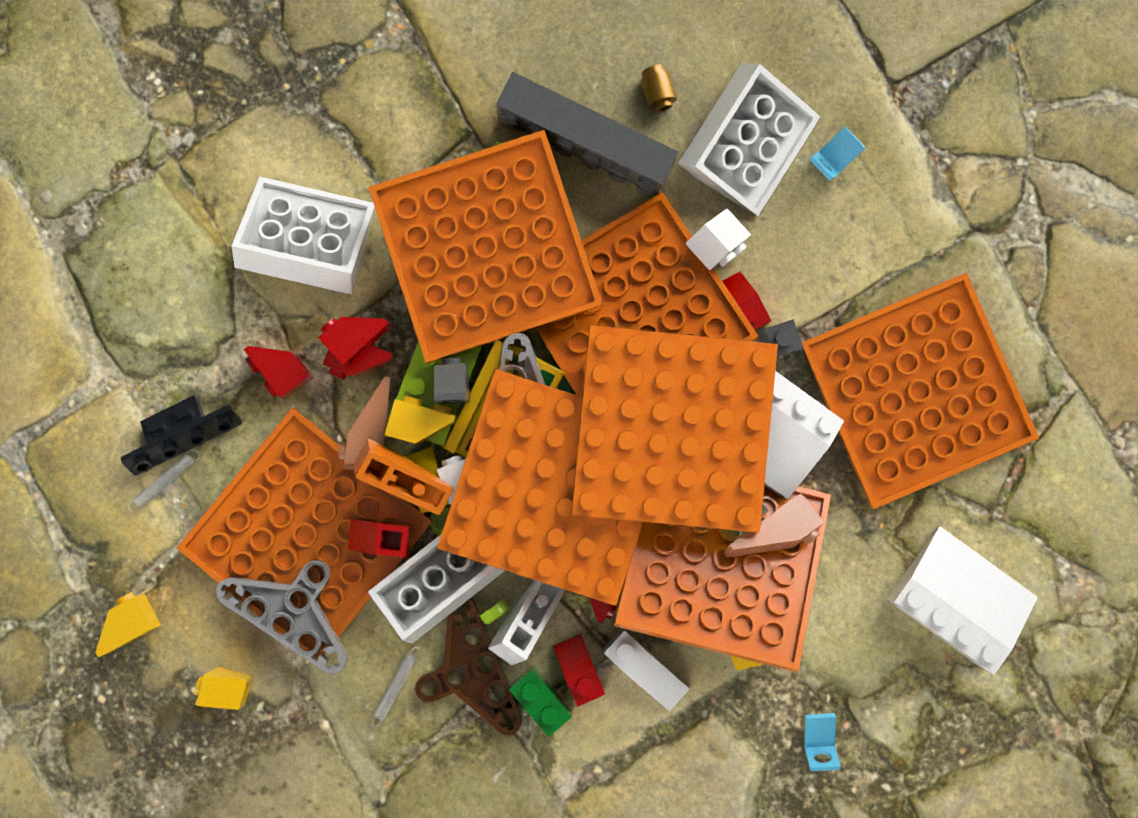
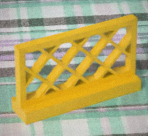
(467, 421)

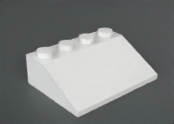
(749, 138)
(303, 235)
(797, 437)
(964, 600)

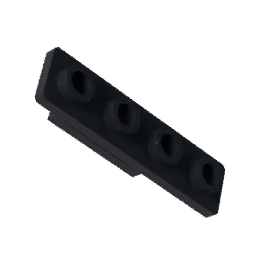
(178, 431)

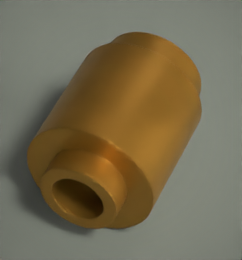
(658, 88)

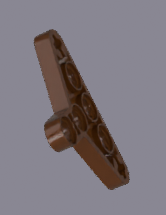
(476, 685)

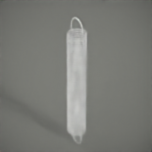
(162, 478)
(391, 688)

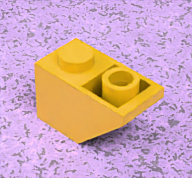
(417, 423)
(223, 689)

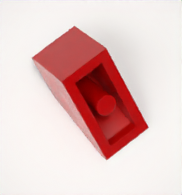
(747, 300)
(352, 336)
(370, 360)
(579, 670)

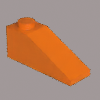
(401, 477)

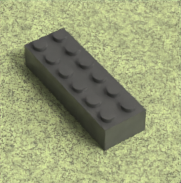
(586, 135)

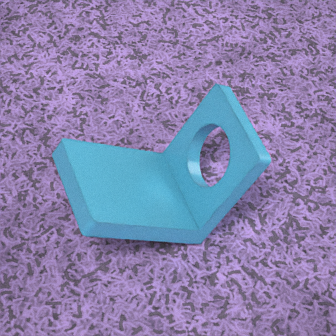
(837, 153)
(820, 739)

